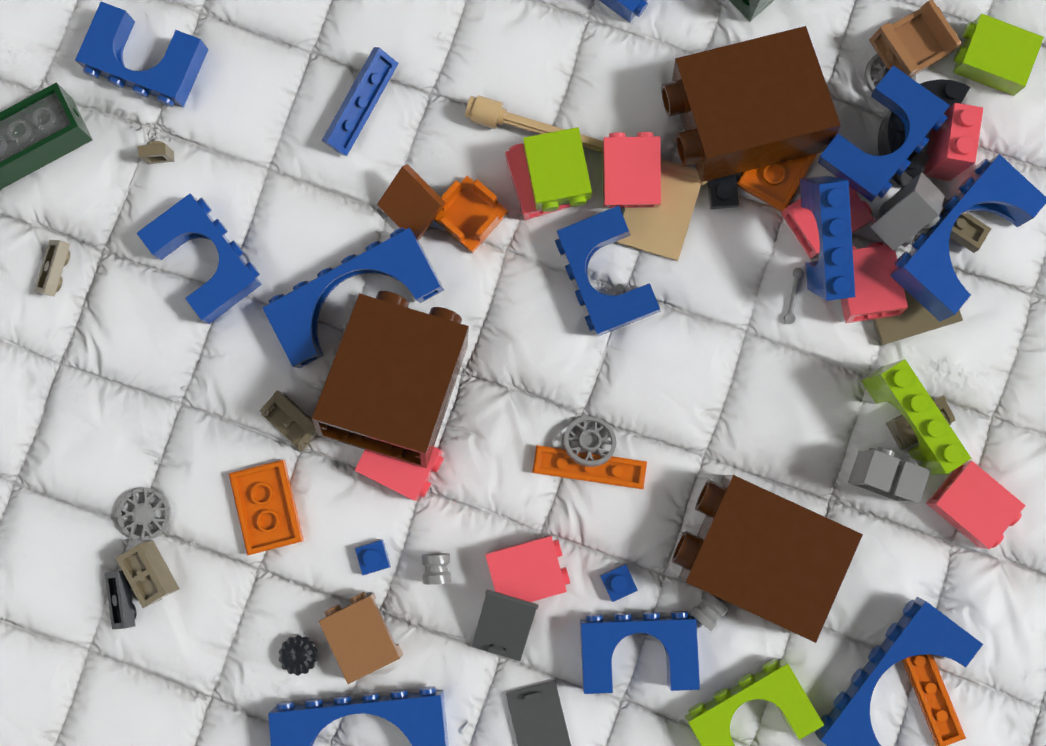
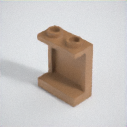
(916, 40)
(359, 637)

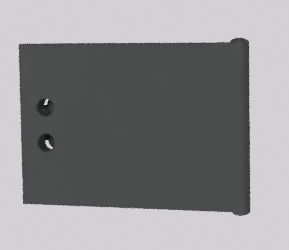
(505, 624)
(538, 716)

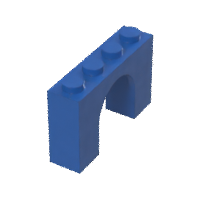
(168, 80)
(918, 112)
(830, 203)
(189, 221)
(580, 244)
(675, 632)

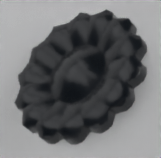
(298, 655)

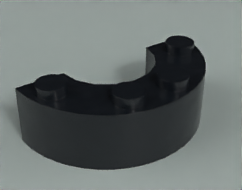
(892, 131)

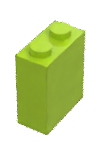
(997, 54)
(557, 169)

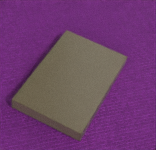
(911, 323)

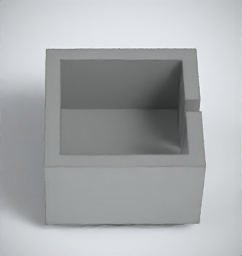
(908, 212)
(889, 476)

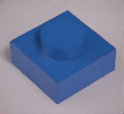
(372, 557)
(618, 582)

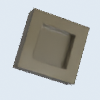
(156, 152)

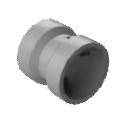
(436, 568)
(709, 610)

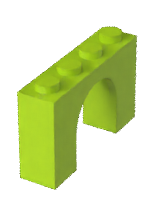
(938, 443)
(775, 684)

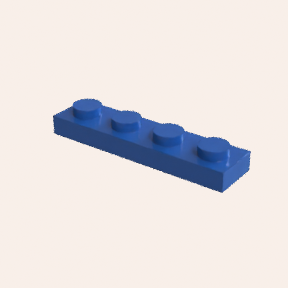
(360, 101)

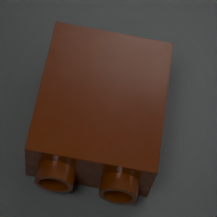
(751, 104)
(392, 378)
(766, 555)

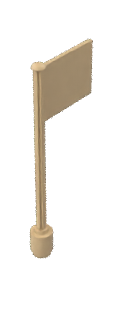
(652, 230)

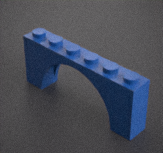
(928, 269)
(297, 313)
(917, 633)
(417, 715)

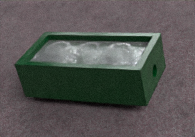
(39, 133)

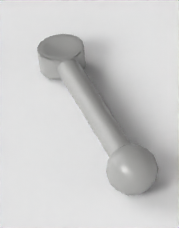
(790, 317)

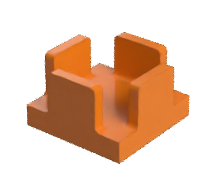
(470, 212)

